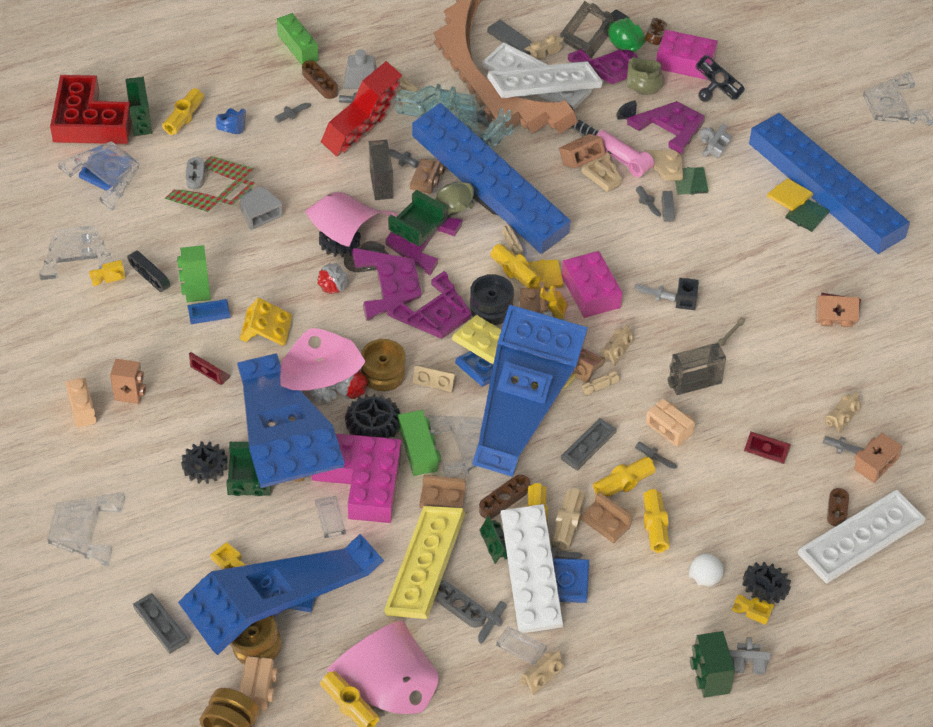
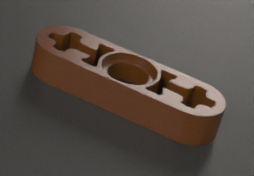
(655, 31)
(320, 86)
(507, 488)

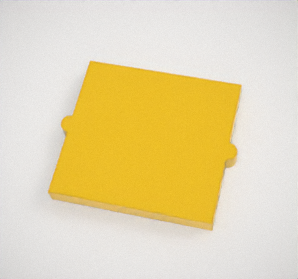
(789, 194)
(549, 272)

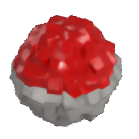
(332, 279)
(353, 386)

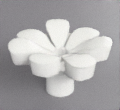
(324, 393)

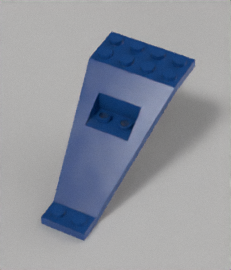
(535, 351)
(290, 447)
(238, 596)

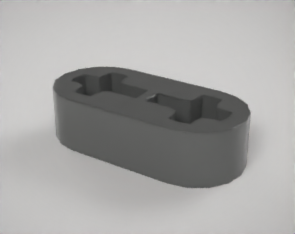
(667, 206)

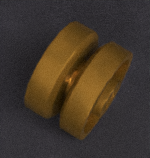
(384, 364)
(258, 640)
(229, 709)

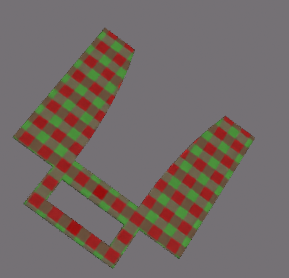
(207, 202)

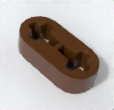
(833, 506)

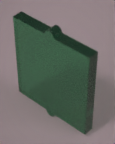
(693, 181)
(808, 215)

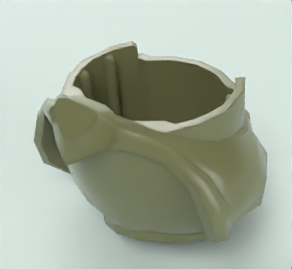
(645, 76)
(456, 196)

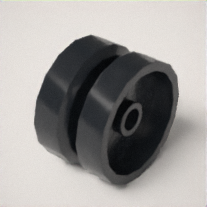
(491, 298)

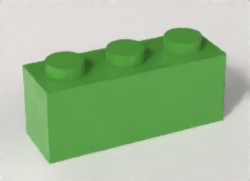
(297, 38)
(194, 273)
(419, 442)

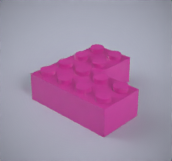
(373, 473)

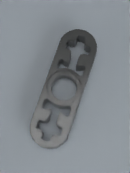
(463, 612)

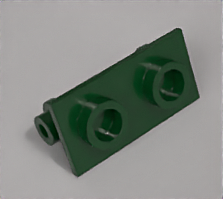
(492, 533)

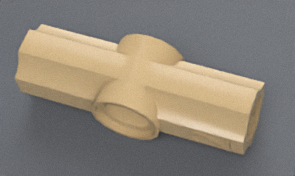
(568, 519)

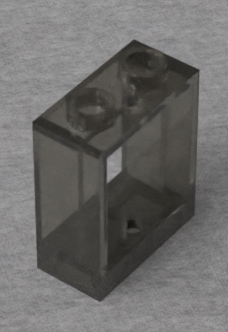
(599, 37)
(380, 169)
(712, 375)

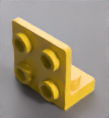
(266, 321)

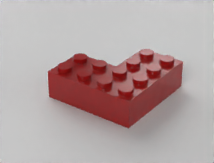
(367, 109)
(84, 119)

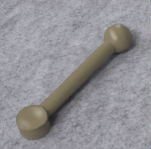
(722, 341)

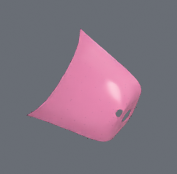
(341, 216)
(304, 373)
(381, 663)

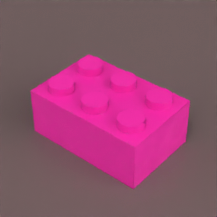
(682, 51)
(591, 284)

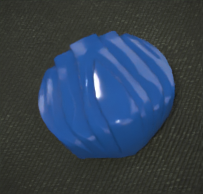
(231, 121)

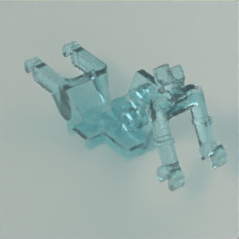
(458, 103)

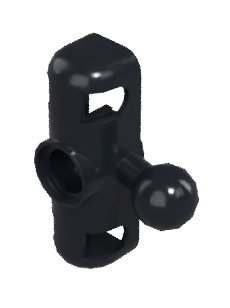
(726, 86)

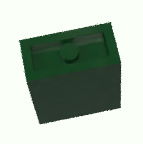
(138, 106)
(418, 219)
(242, 474)

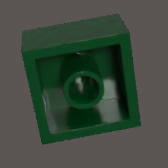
(712, 664)

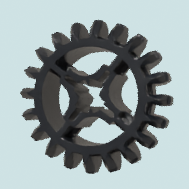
(361, 414)

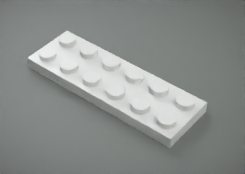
(509, 58)
(544, 79)
(861, 536)
(531, 569)

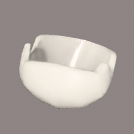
(706, 569)

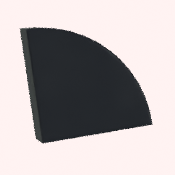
(627, 110)

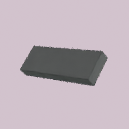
(508, 35)
(588, 444)
(160, 623)

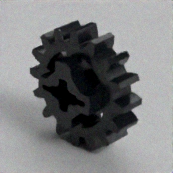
(336, 248)
(215, 461)
(766, 582)

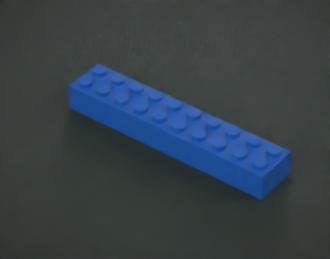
(491, 178)
(830, 182)

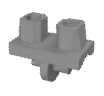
(709, 136)
(759, 659)

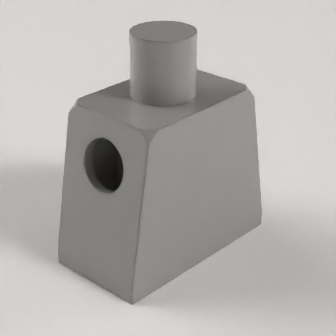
(358, 68)
(260, 207)

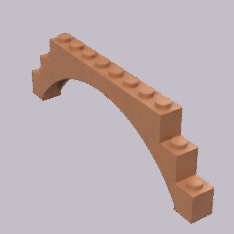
(455, 43)

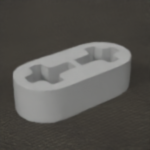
(191, 173)

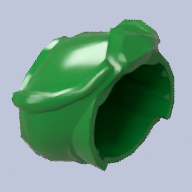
(626, 35)

